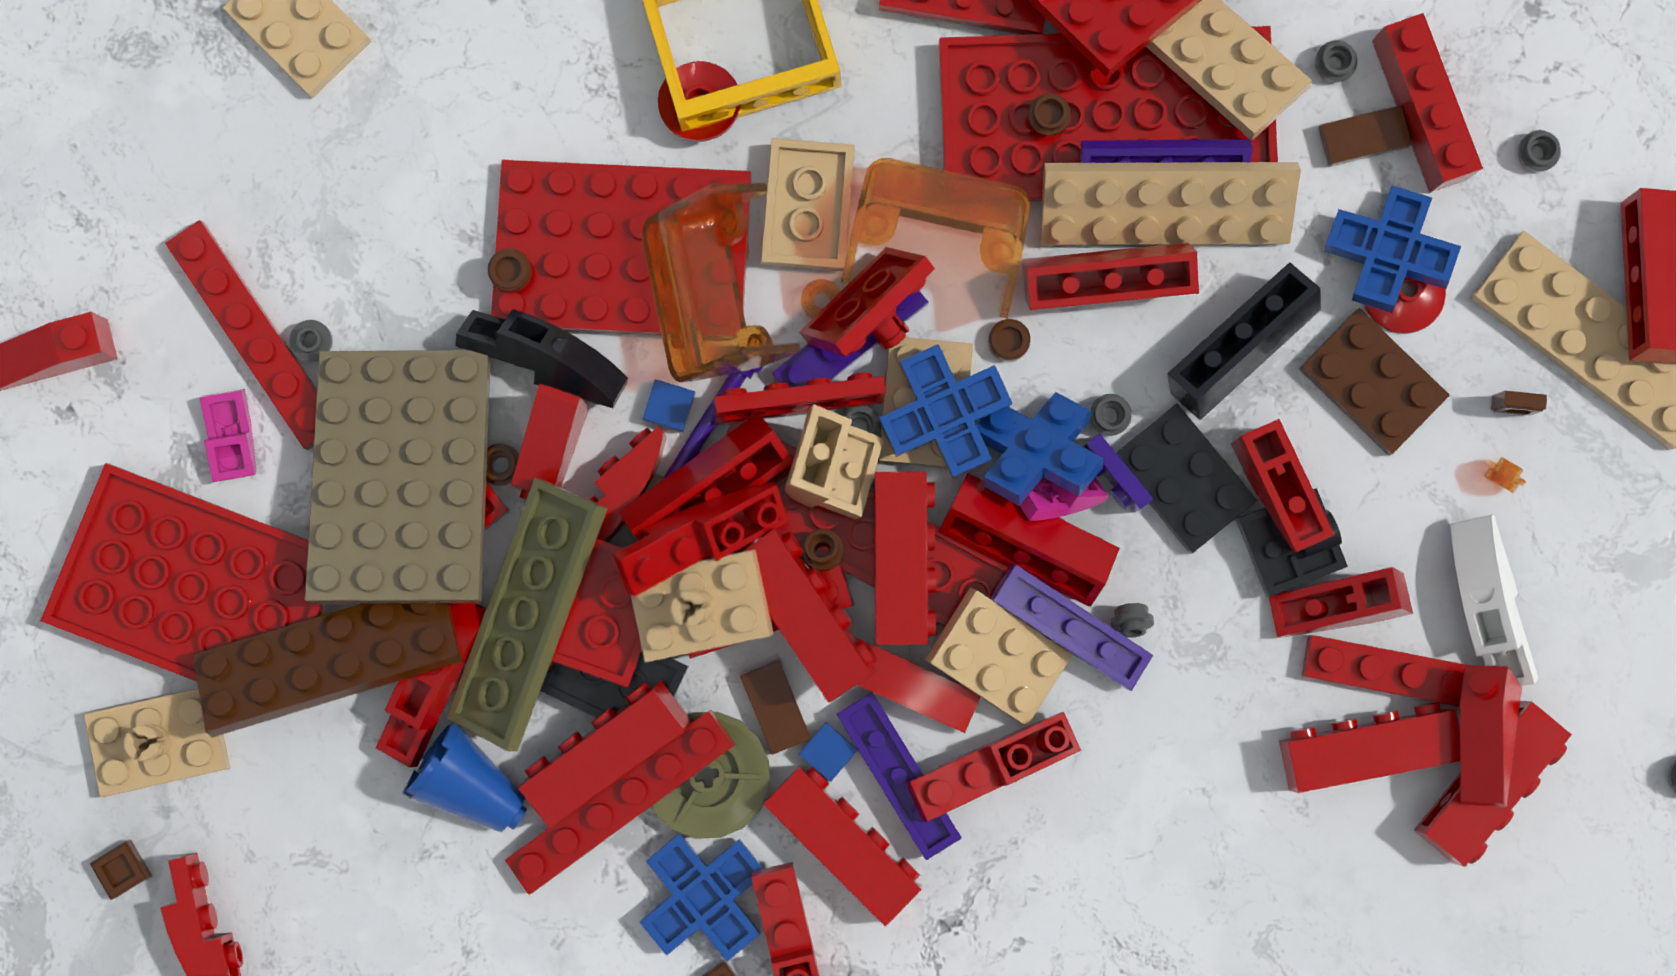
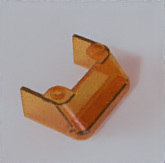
(946, 199)
(698, 285)

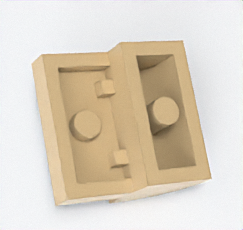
(833, 463)

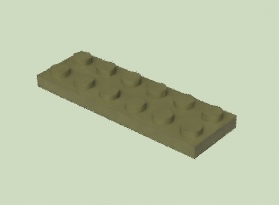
(526, 614)

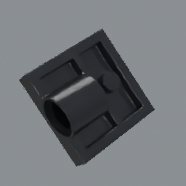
(1277, 563)

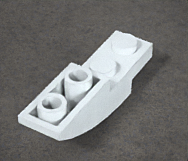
(1489, 596)

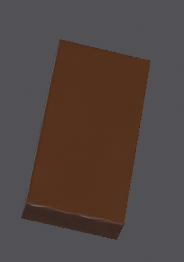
(1365, 136)
(775, 707)

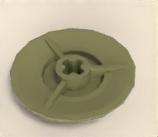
(735, 793)

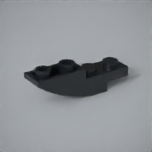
(551, 352)

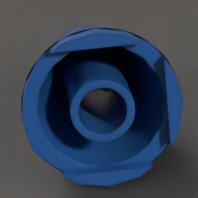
(465, 783)

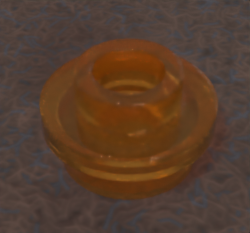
(813, 289)
(1505, 474)

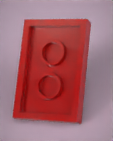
(870, 304)
(602, 623)

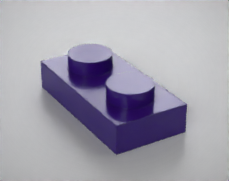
(1126, 487)

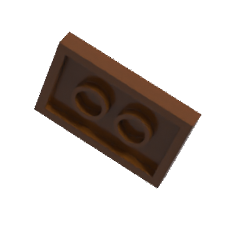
(1374, 381)

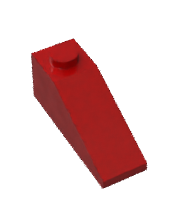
(56, 350)
(1282, 485)
(1341, 603)
(1487, 733)

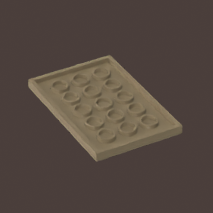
(399, 477)

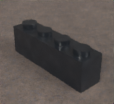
(1244, 341)

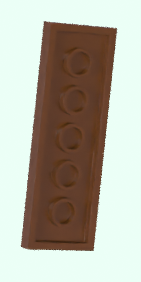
(321, 661)

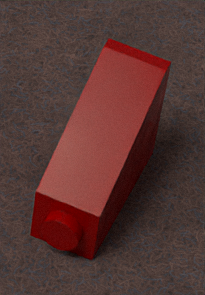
(549, 438)

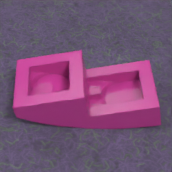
(229, 435)
(1052, 501)

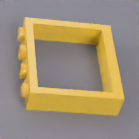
(756, 94)

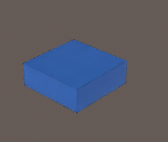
(669, 405)
(828, 751)

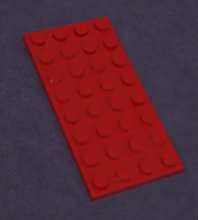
(995, 79)

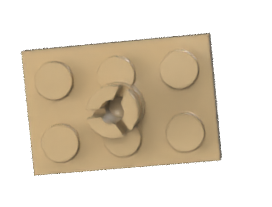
(703, 608)
(152, 743)

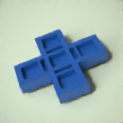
(1392, 249)
(945, 411)
(1039, 449)
(702, 897)

